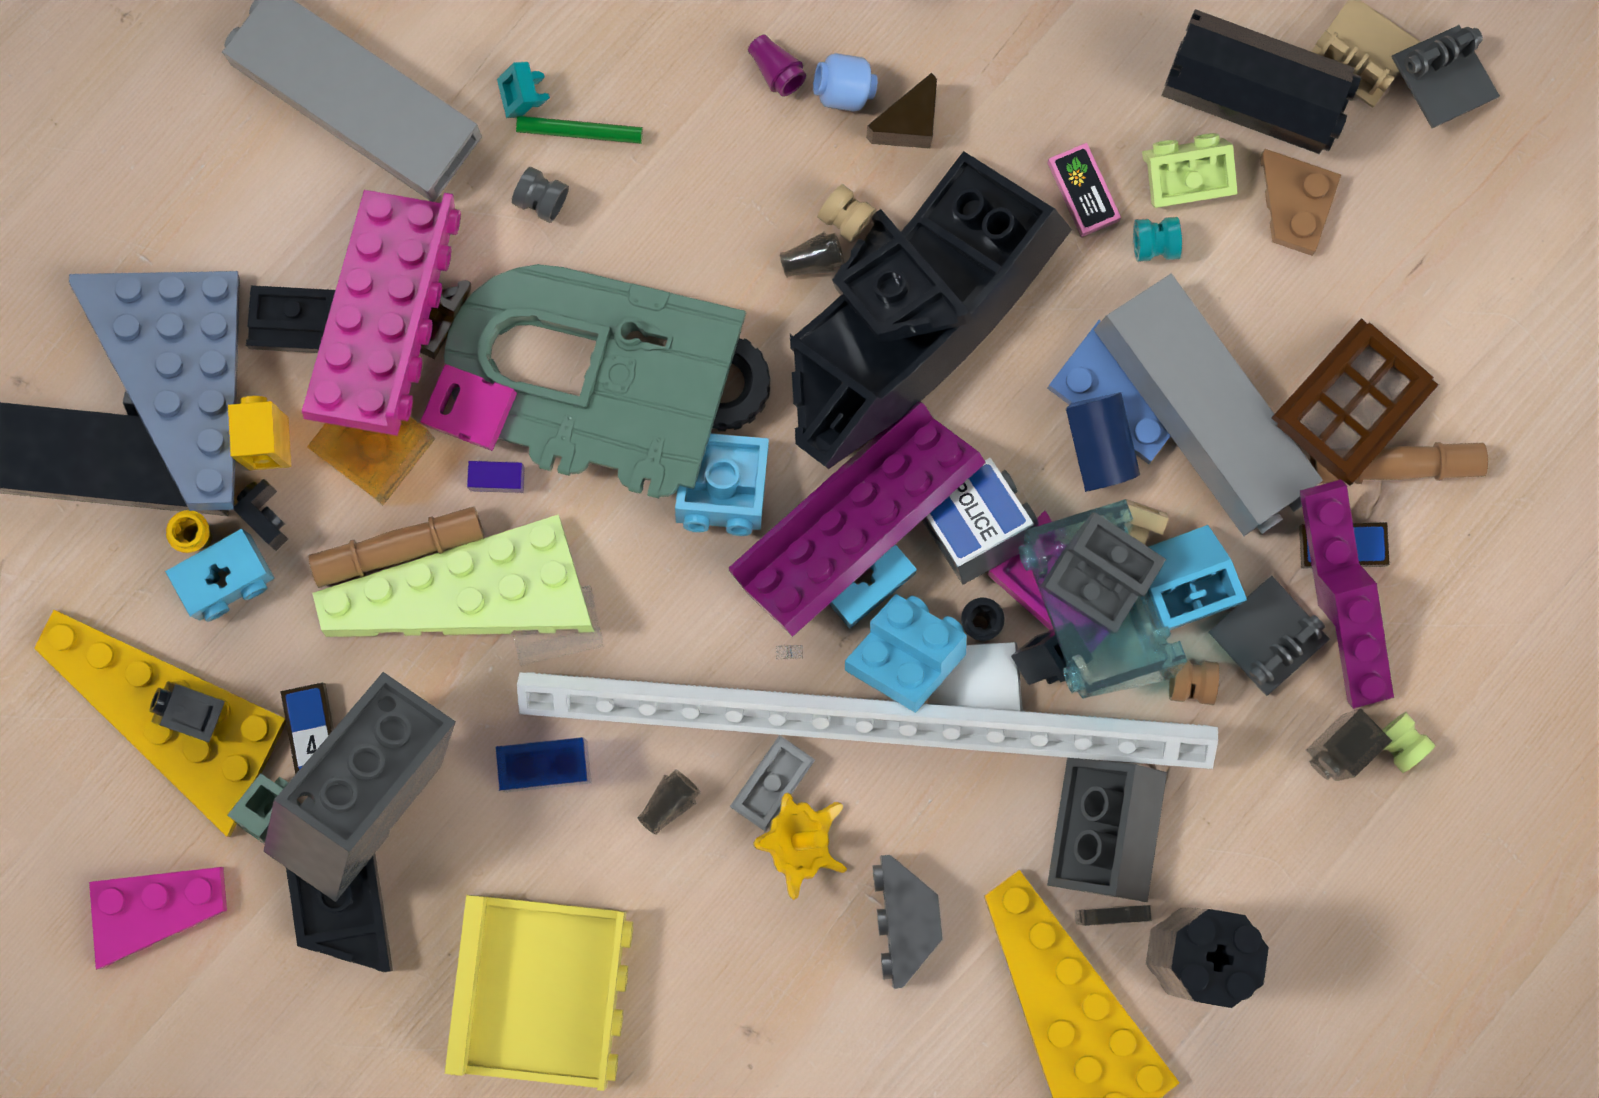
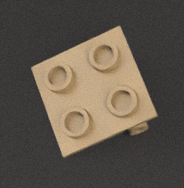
(1365, 42)

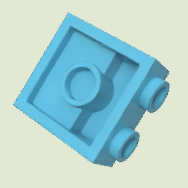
(727, 487)
(908, 651)

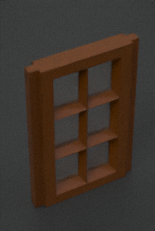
(1355, 402)

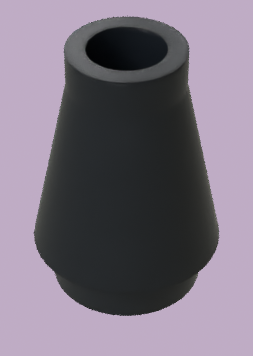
(990, 611)

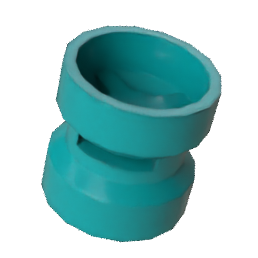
(1157, 239)

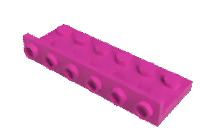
(382, 312)

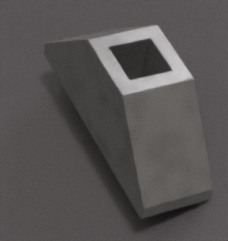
(908, 920)

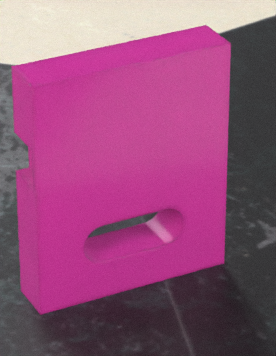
(478, 409)

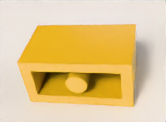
(259, 434)

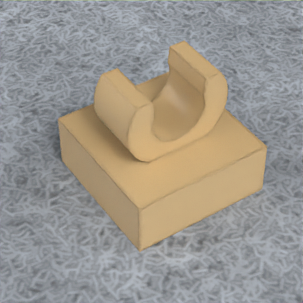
(1145, 519)

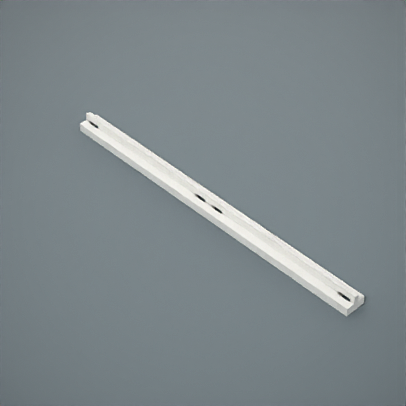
(860, 720)

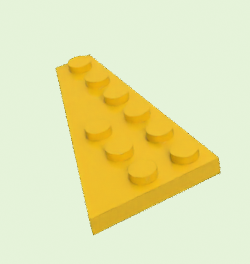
(121, 686)
(1074, 1019)

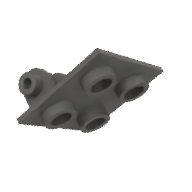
(1446, 74)
(1269, 635)

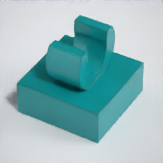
(519, 90)

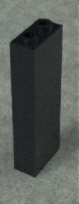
(84, 459)

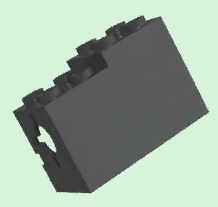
(357, 786)

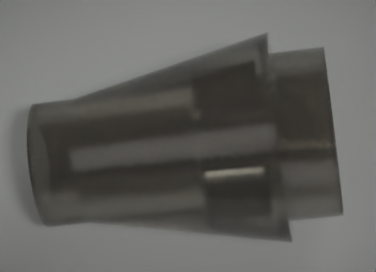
(813, 256)
(670, 800)

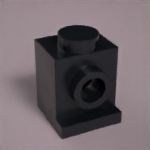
(1041, 659)

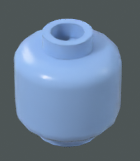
(844, 82)

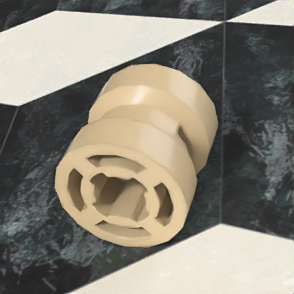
(846, 213)

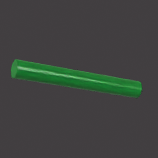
(579, 129)

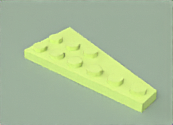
(477, 588)

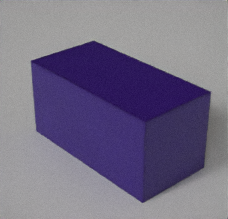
(495, 477)

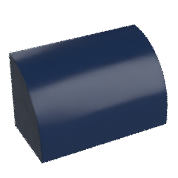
(1102, 441)

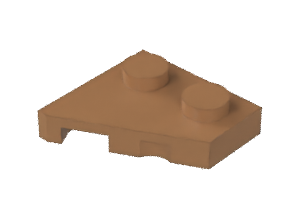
(1297, 200)

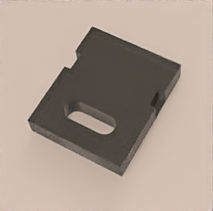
(1113, 915)

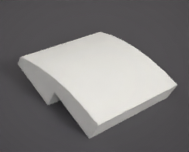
(983, 679)

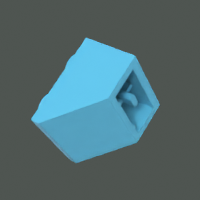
(1194, 579)

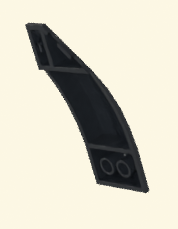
(986, 246)

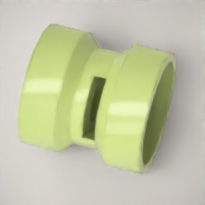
(1407, 744)

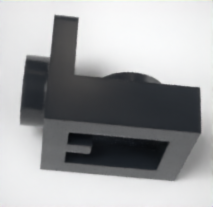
(263, 522)
(186, 710)

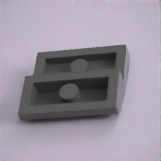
(1103, 572)

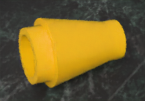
(181, 528)

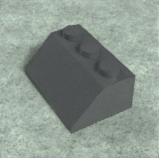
(1107, 828)

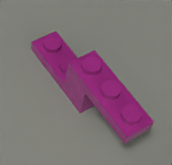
(1347, 593)

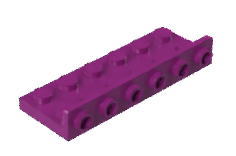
(854, 518)

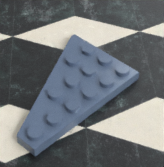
(179, 363)

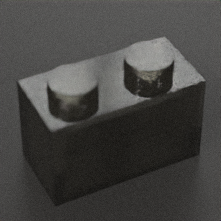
(1347, 746)

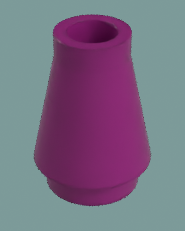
(778, 67)

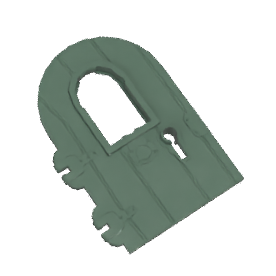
(639, 403)

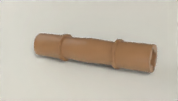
(1421, 462)
(396, 547)

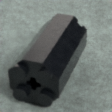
(1261, 83)
(1208, 956)

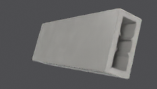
(352, 94)
(1207, 405)

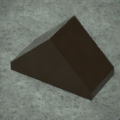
(909, 119)

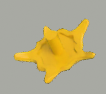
(800, 841)

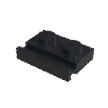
(287, 318)

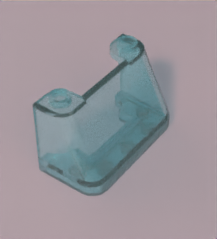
(1094, 657)

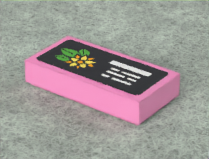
(1084, 190)

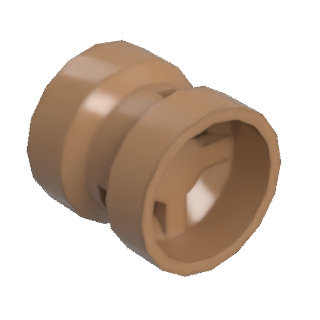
(1196, 682)

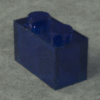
(543, 765)

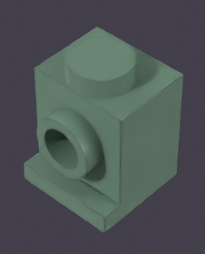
(255, 806)

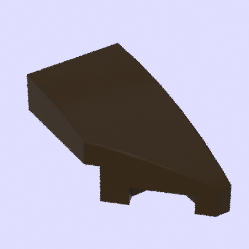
(444, 315)

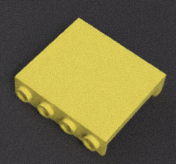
(538, 992)

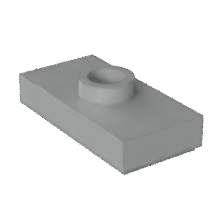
(774, 776)

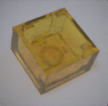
(371, 458)

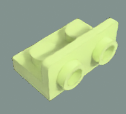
(1191, 170)

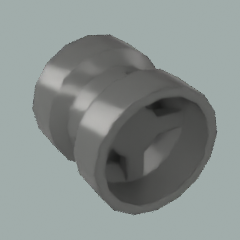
(539, 194)

